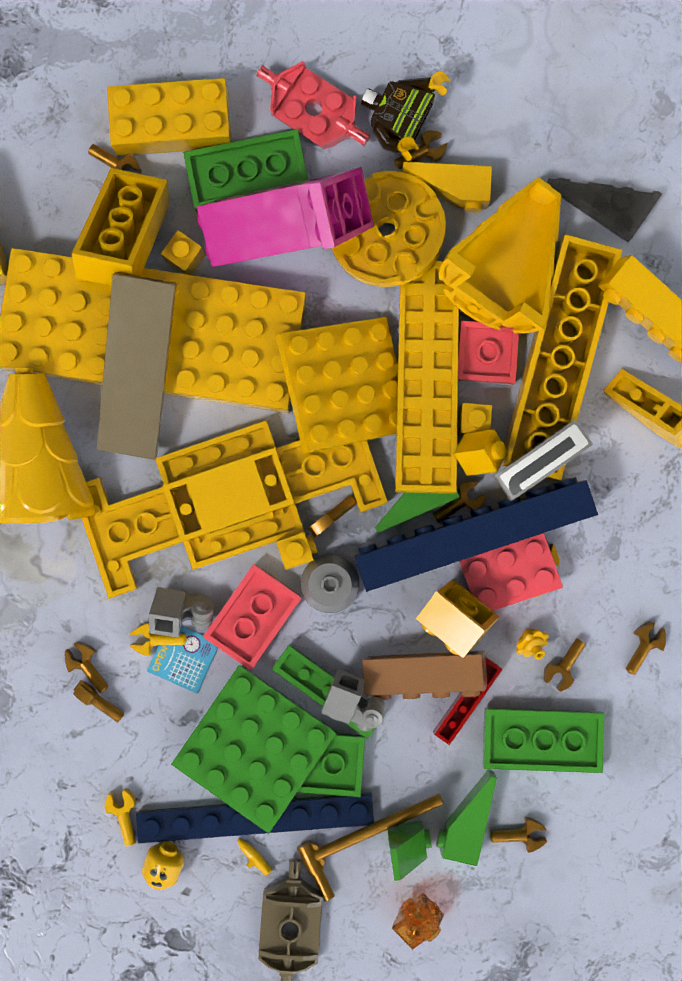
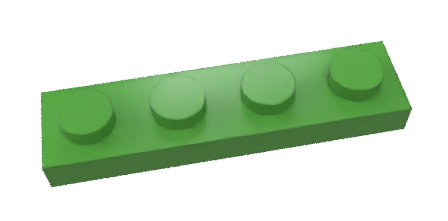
(308, 678)

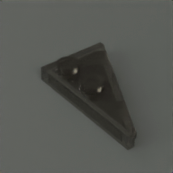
(614, 208)

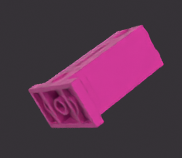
(286, 218)

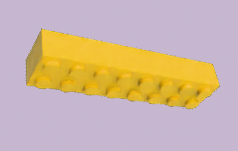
(563, 349)

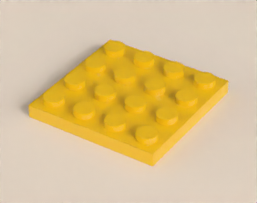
(341, 382)

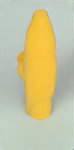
(254, 857)

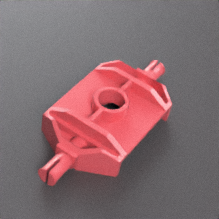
(300, 87)

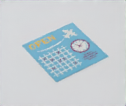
(186, 663)

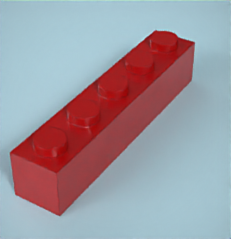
(463, 707)

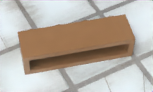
(424, 674)

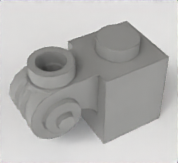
(174, 607)
(345, 702)

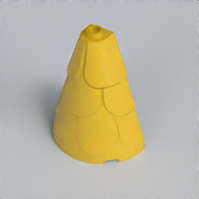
(508, 262)
(36, 456)

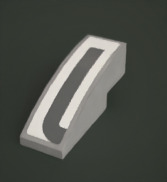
(543, 460)

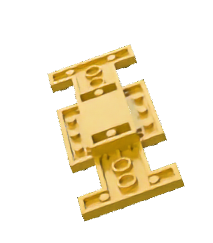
(219, 487)

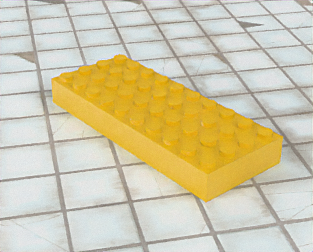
(219, 337)

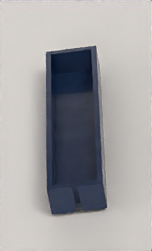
(475, 535)

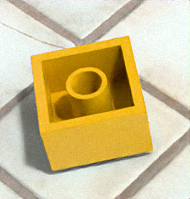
(457, 618)

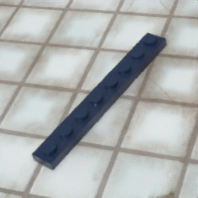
(224, 821)

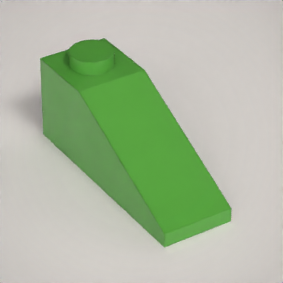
(412, 505)
(466, 826)
(408, 847)

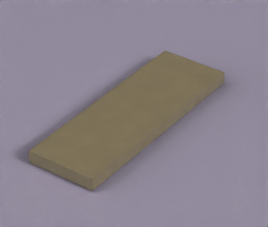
(135, 365)

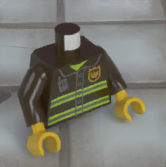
(403, 111)

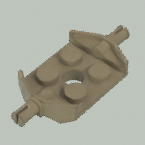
(290, 902)

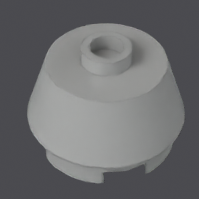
(330, 583)

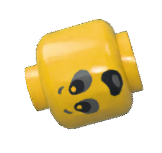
(162, 865)

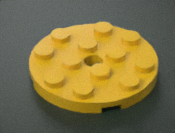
(407, 250)

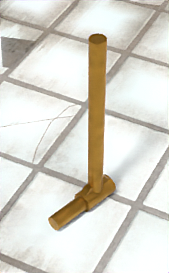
(314, 856)

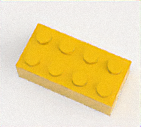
(168, 116)
(121, 226)

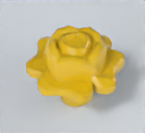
(532, 643)

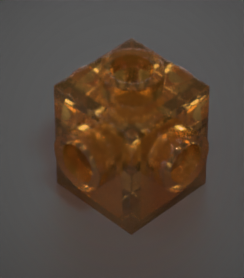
(418, 921)

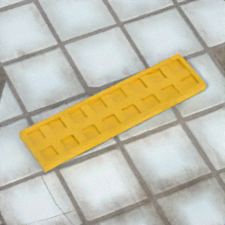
(427, 387)

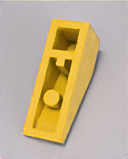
(457, 184)
(648, 406)

